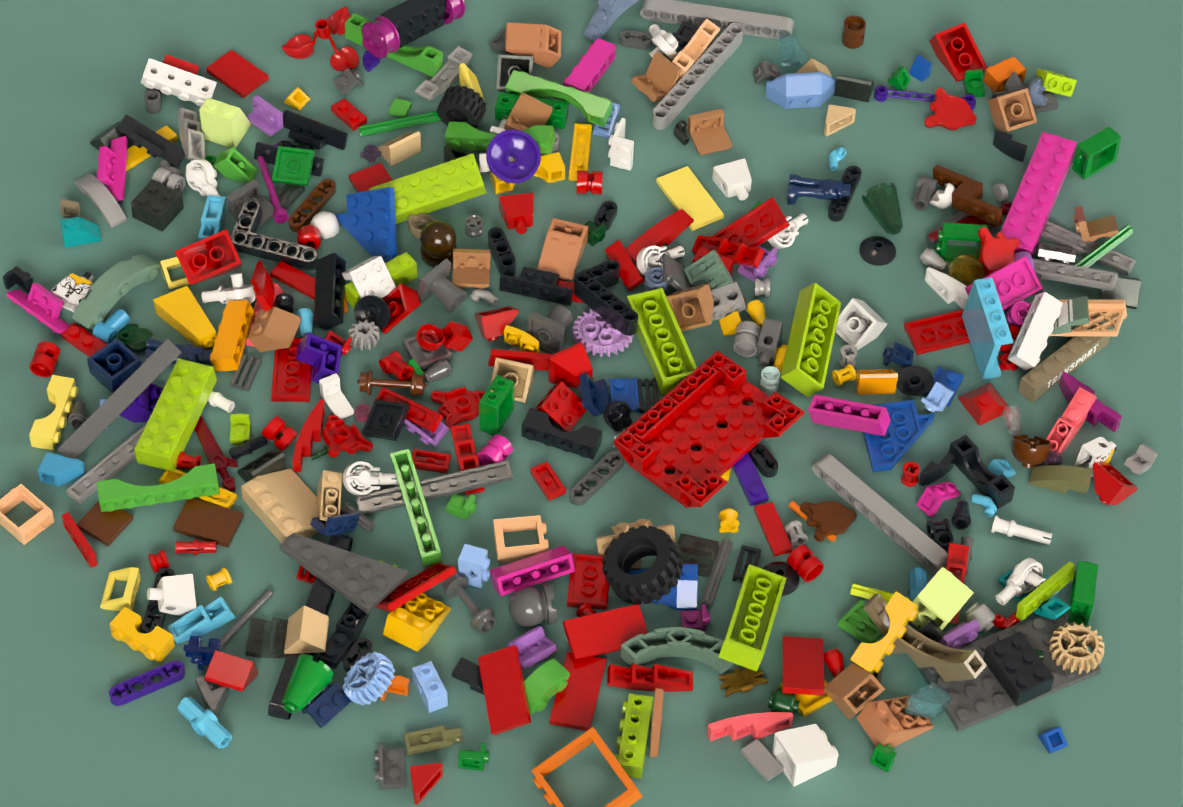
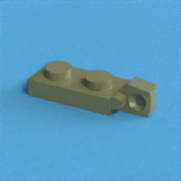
(431, 739)

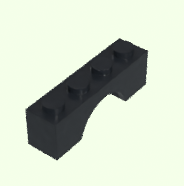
(582, 442)
(971, 465)

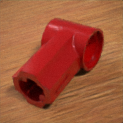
(394, 364)

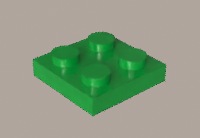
(293, 166)

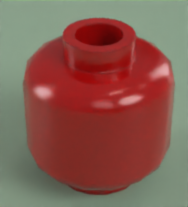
(309, 236)

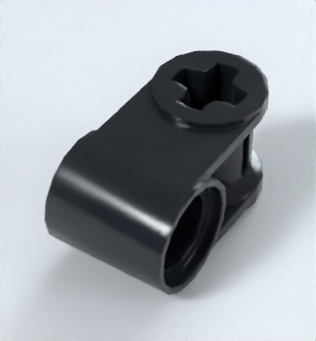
(940, 533)

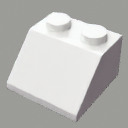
(859, 324)

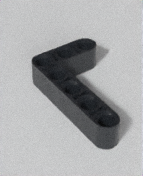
(268, 243)
(592, 289)

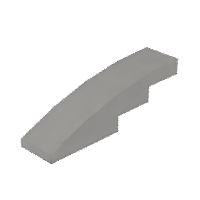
(191, 135)

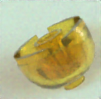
(966, 269)

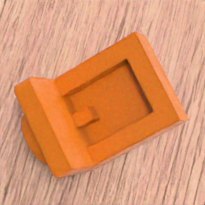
(399, 685)

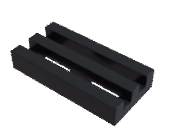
(647, 383)
(736, 576)

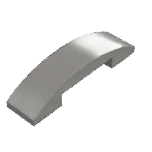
(445, 76)
(102, 198)

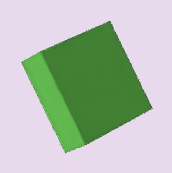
(400, 108)

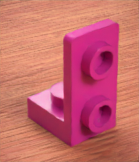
(935, 495)

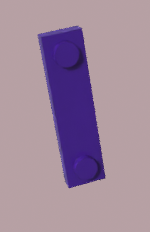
(750, 481)

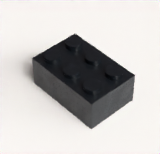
(1018, 668)

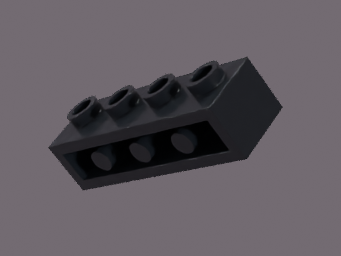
(329, 291)

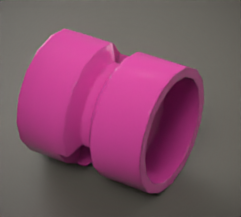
(1017, 313)
(496, 451)

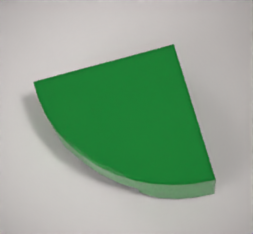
(416, 368)

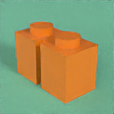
(997, 75)

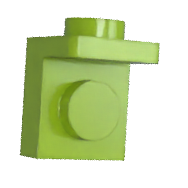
(239, 428)

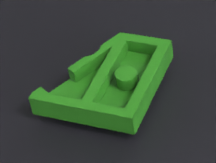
(860, 624)

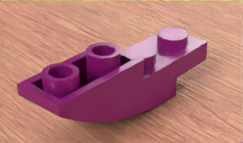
(1098, 411)

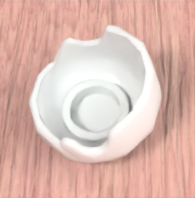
(943, 198)
(326, 224)

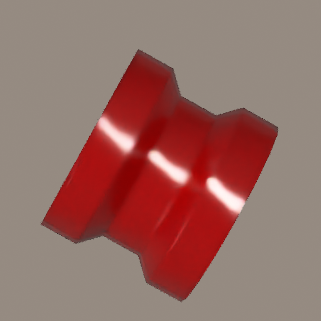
(158, 561)

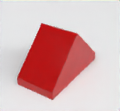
(424, 779)

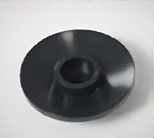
(877, 251)
(364, 308)
(914, 381)
(786, 571)

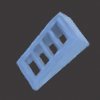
(612, 120)

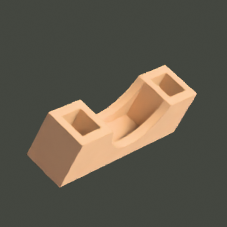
(696, 47)

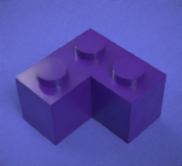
(320, 354)

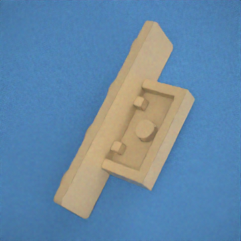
(604, 542)

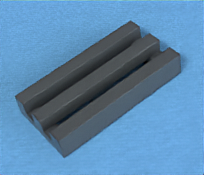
(249, 361)

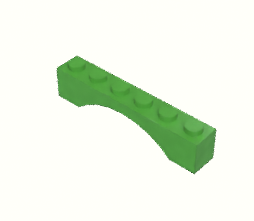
(424, 59)
(594, 108)
(465, 137)
(120, 495)

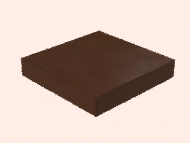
(104, 525)

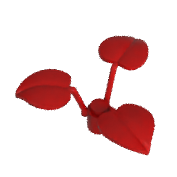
(302, 45)

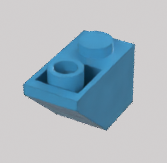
(59, 469)

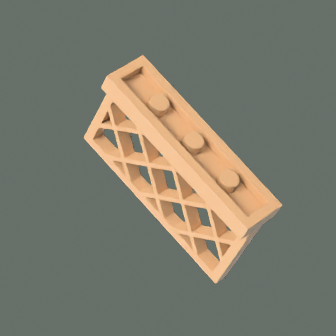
(1101, 311)

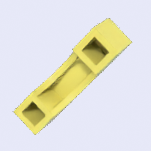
(47, 431)

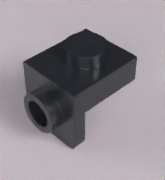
(685, 33)
(18, 277)

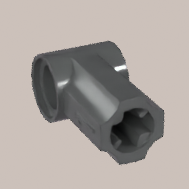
(153, 100)
(925, 189)

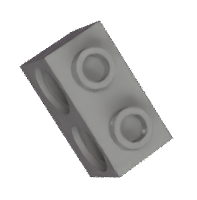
(727, 300)

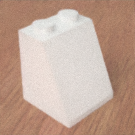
(804, 753)

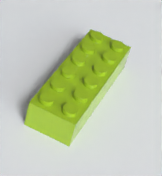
(436, 187)
(661, 339)
(811, 340)
(175, 415)
(752, 618)

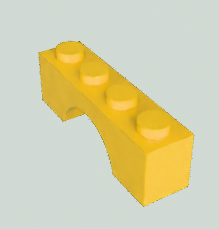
(550, 169)
(870, 655)

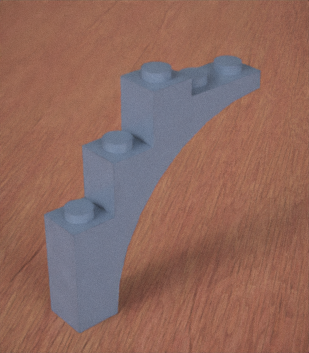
(605, 16)

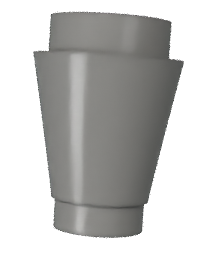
(933, 260)

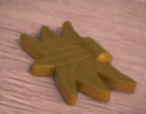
(741, 681)

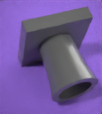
(437, 283)
(550, 329)

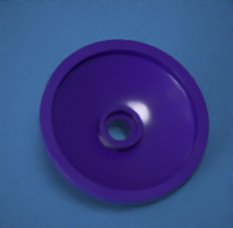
(520, 147)

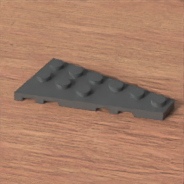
(350, 574)

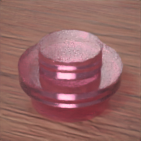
(362, 412)

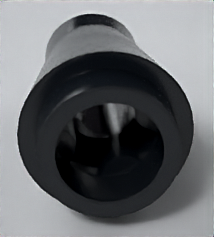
(961, 517)

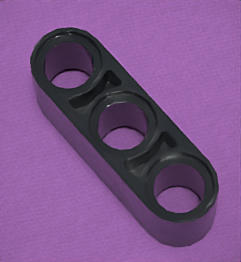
(501, 252)

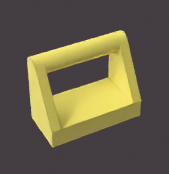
(469, 79)
(171, 264)
(133, 579)

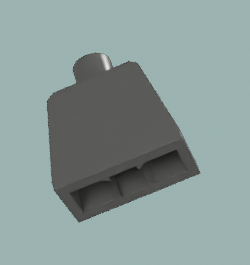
(769, 341)

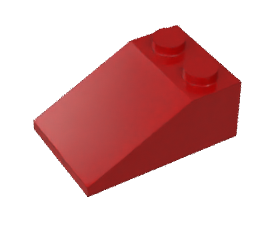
(957, 51)
(209, 258)

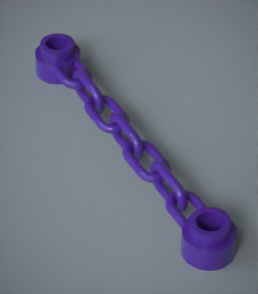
(881, 95)

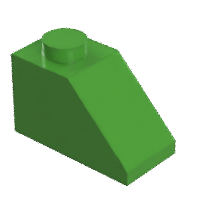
(235, 166)

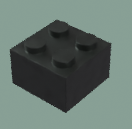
(157, 205)

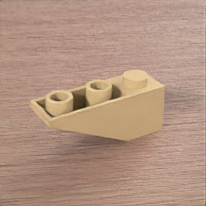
(329, 494)

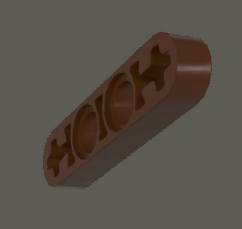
(308, 203)

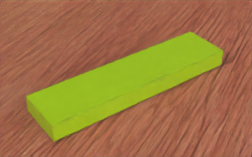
(1045, 591)

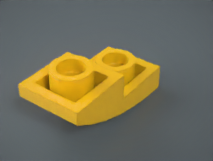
(518, 337)

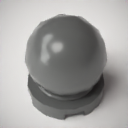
(531, 606)

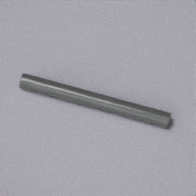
(245, 617)

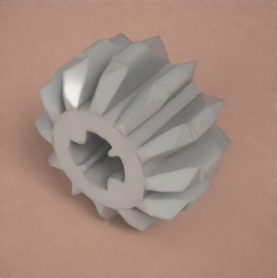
(364, 335)

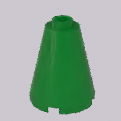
(305, 683)

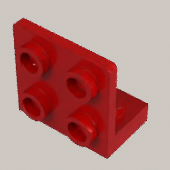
(562, 406)

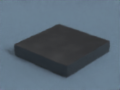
(385, 420)

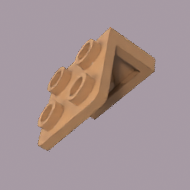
(658, 79)
(527, 113)
(708, 132)
(1096, 228)
(471, 268)

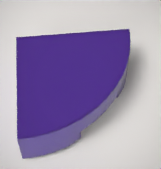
(370, 61)

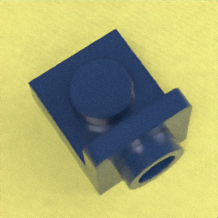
(898, 354)

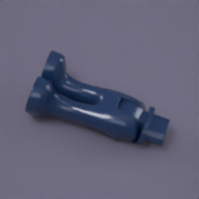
(819, 189)
(189, 352)

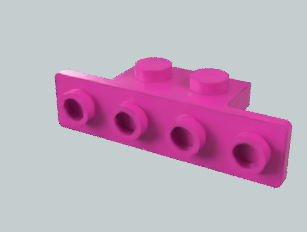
(113, 167)
(42, 305)

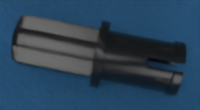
(247, 447)

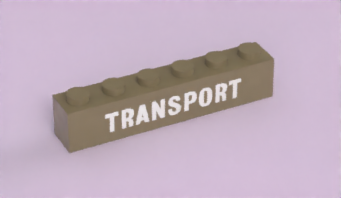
(1065, 359)

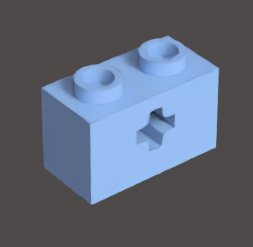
(474, 565)
(430, 687)

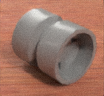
(169, 179)
(746, 338)

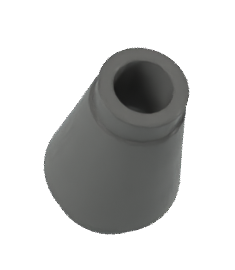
(438, 370)
(77, 415)

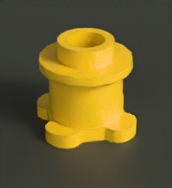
(728, 521)

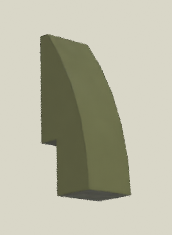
(1061, 478)

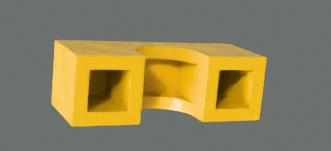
(153, 645)

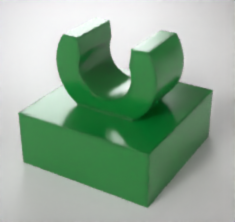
(900, 79)
(883, 757)

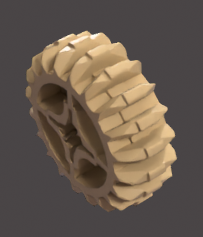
(1076, 641)

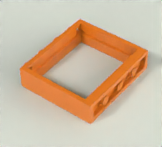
(591, 736)

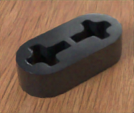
(608, 217)
(767, 458)
(354, 652)

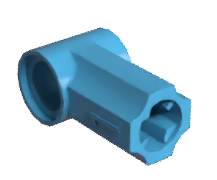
(107, 330)
(917, 582)

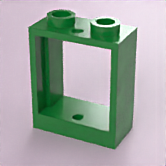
(1096, 153)
(958, 232)
(497, 405)
(1083, 592)

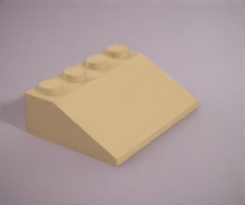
(282, 503)

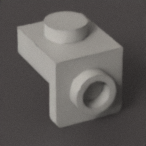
(1141, 460)

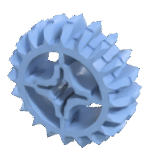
(368, 678)

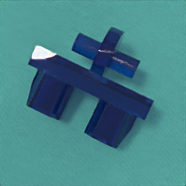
(199, 654)

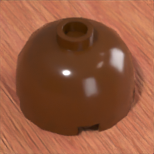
(1030, 450)

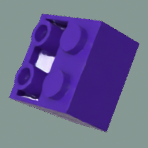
(143, 405)

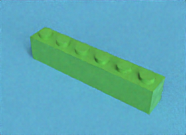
(416, 507)

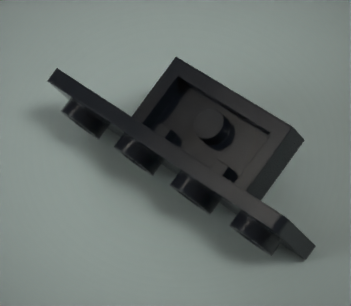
(313, 132)
(151, 140)
(269, 153)
(537, 285)

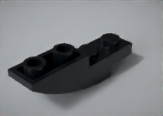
(347, 632)

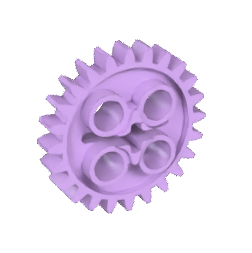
(599, 334)

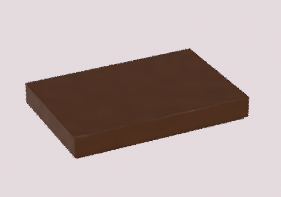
(208, 522)

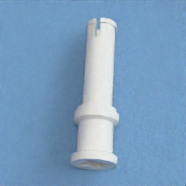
(1011, 528)

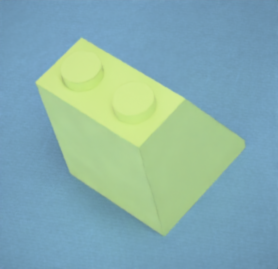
(223, 123)
(941, 599)

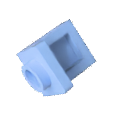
(937, 398)

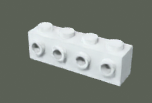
(177, 82)
(1035, 331)

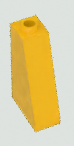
(186, 317)

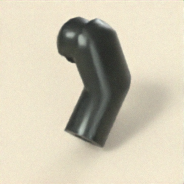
(679, 132)

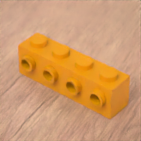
(232, 335)

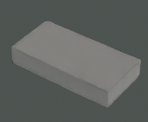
(762, 760)

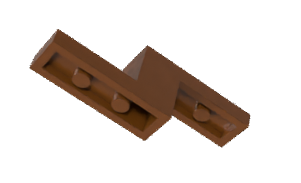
(968, 195)

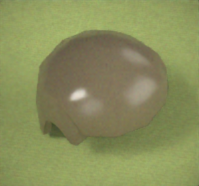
(417, 223)

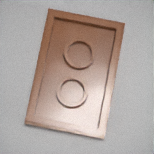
(656, 723)

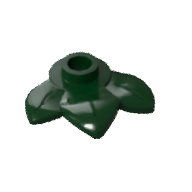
(134, 337)

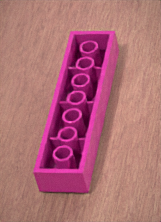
(1039, 191)

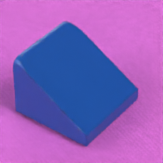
(921, 68)
(1053, 739)

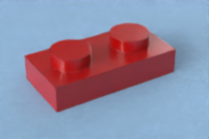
(348, 114)
(547, 481)

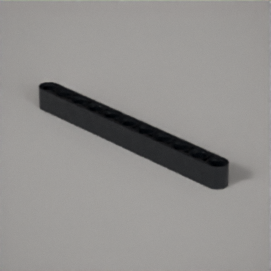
(319, 600)

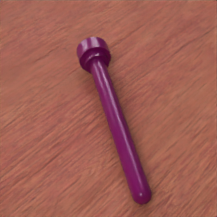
(280, 214)

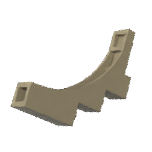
(949, 662)

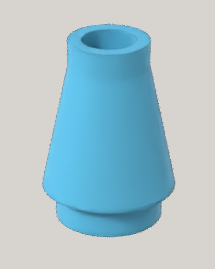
(306, 321)

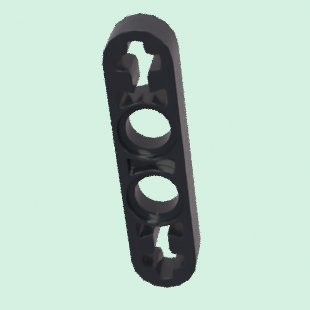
(843, 206)
(149, 617)

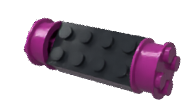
(407, 23)

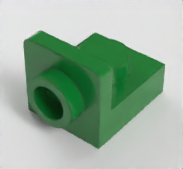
(973, 83)
(473, 760)

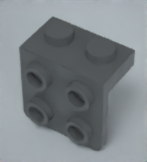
(249, 190)

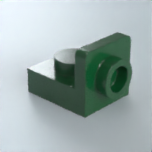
(595, 233)

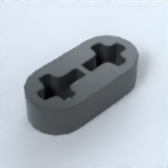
(635, 39)

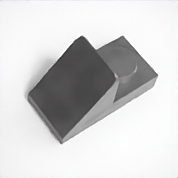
(213, 699)

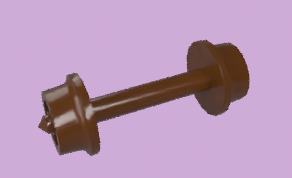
(366, 382)

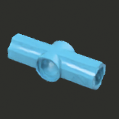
(204, 722)

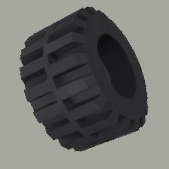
(461, 105)

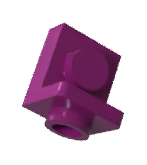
(695, 618)

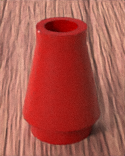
(834, 661)

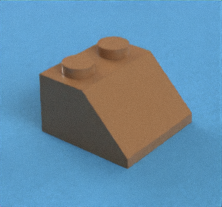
(1012, 111)
(692, 307)
(273, 329)

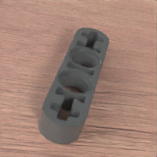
(599, 479)

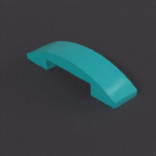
(1050, 609)

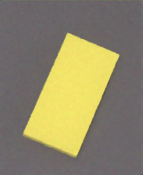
(688, 194)

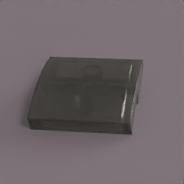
(698, 551)
(266, 638)

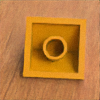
(876, 381)

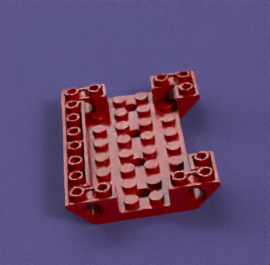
(690, 418)

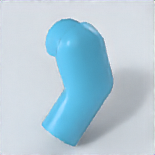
(835, 156)
(987, 502)

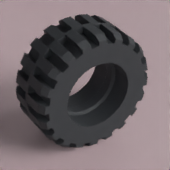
(654, 581)

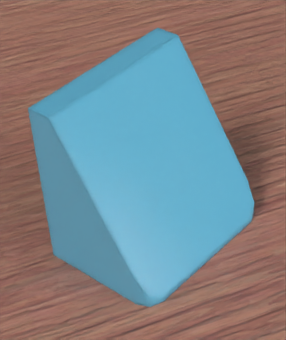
(1001, 466)

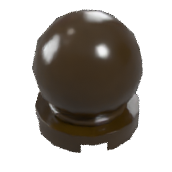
(437, 243)

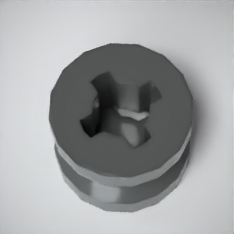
(473, 226)

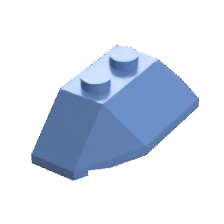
(801, 89)

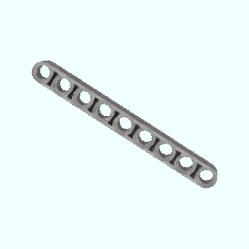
(695, 14)
(697, 76)
(880, 513)

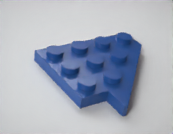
(372, 221)
(901, 434)

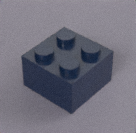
(113, 364)

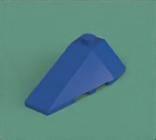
(684, 594)

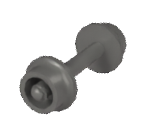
(483, 619)

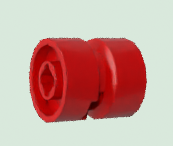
(589, 182)
(44, 359)
(274, 428)
(804, 562)

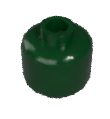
(783, 702)

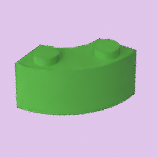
(544, 684)

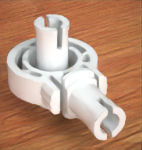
(665, 42)
(202, 178)
(788, 235)
(654, 257)
(237, 292)
(366, 478)
(1016, 584)

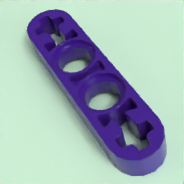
(148, 685)

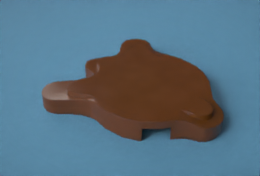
(828, 518)

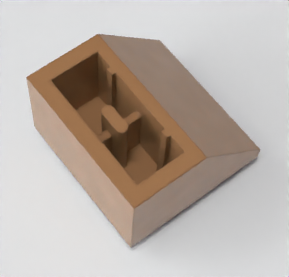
(853, 689)

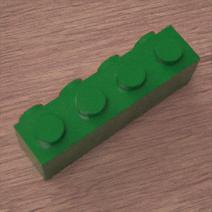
(557, 119)

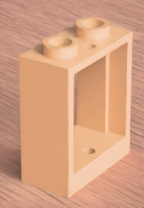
(34, 525)
(516, 553)

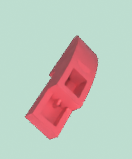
(1071, 420)

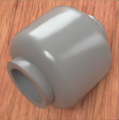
(983, 616)

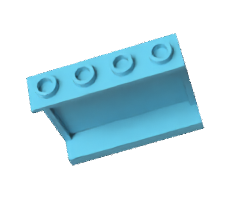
(986, 326)

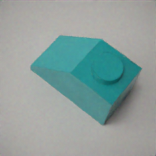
(79, 232)

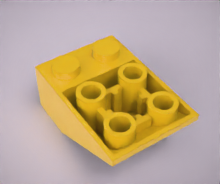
(415, 621)

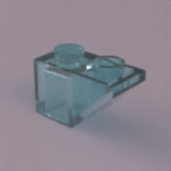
(928, 702)

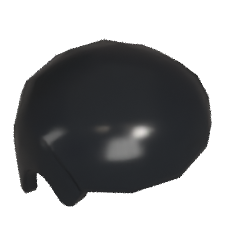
(618, 415)

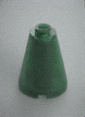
(885, 207)

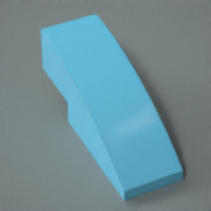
(212, 216)
(202, 620)

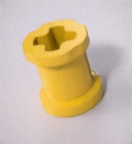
(848, 372)
(218, 579)

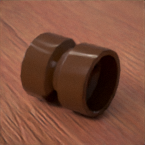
(853, 32)

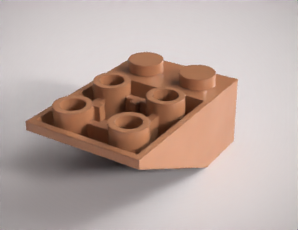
(534, 40)
(563, 248)
(889, 723)

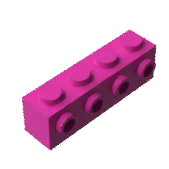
(591, 66)
(849, 415)
(532, 570)

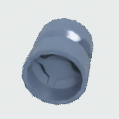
(654, 280)

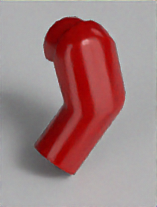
(1003, 623)

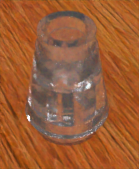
(1012, 419)

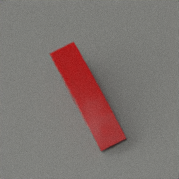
(661, 233)
(737, 251)
(263, 286)
(309, 433)
(465, 451)
(957, 565)
(649, 679)

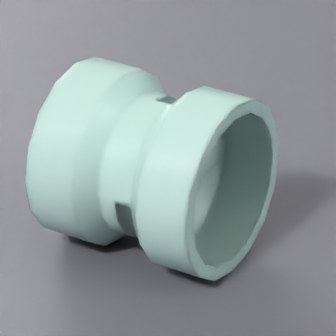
(770, 379)

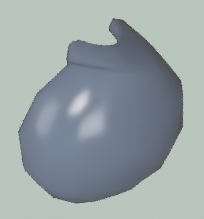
(1035, 91)

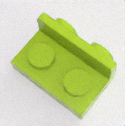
(1057, 82)

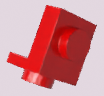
(331, 336)

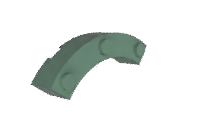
(113, 286)
(675, 643)

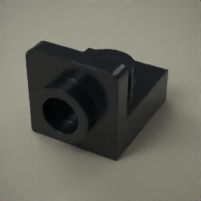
(931, 631)

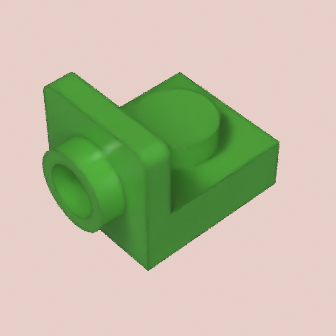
(461, 506)

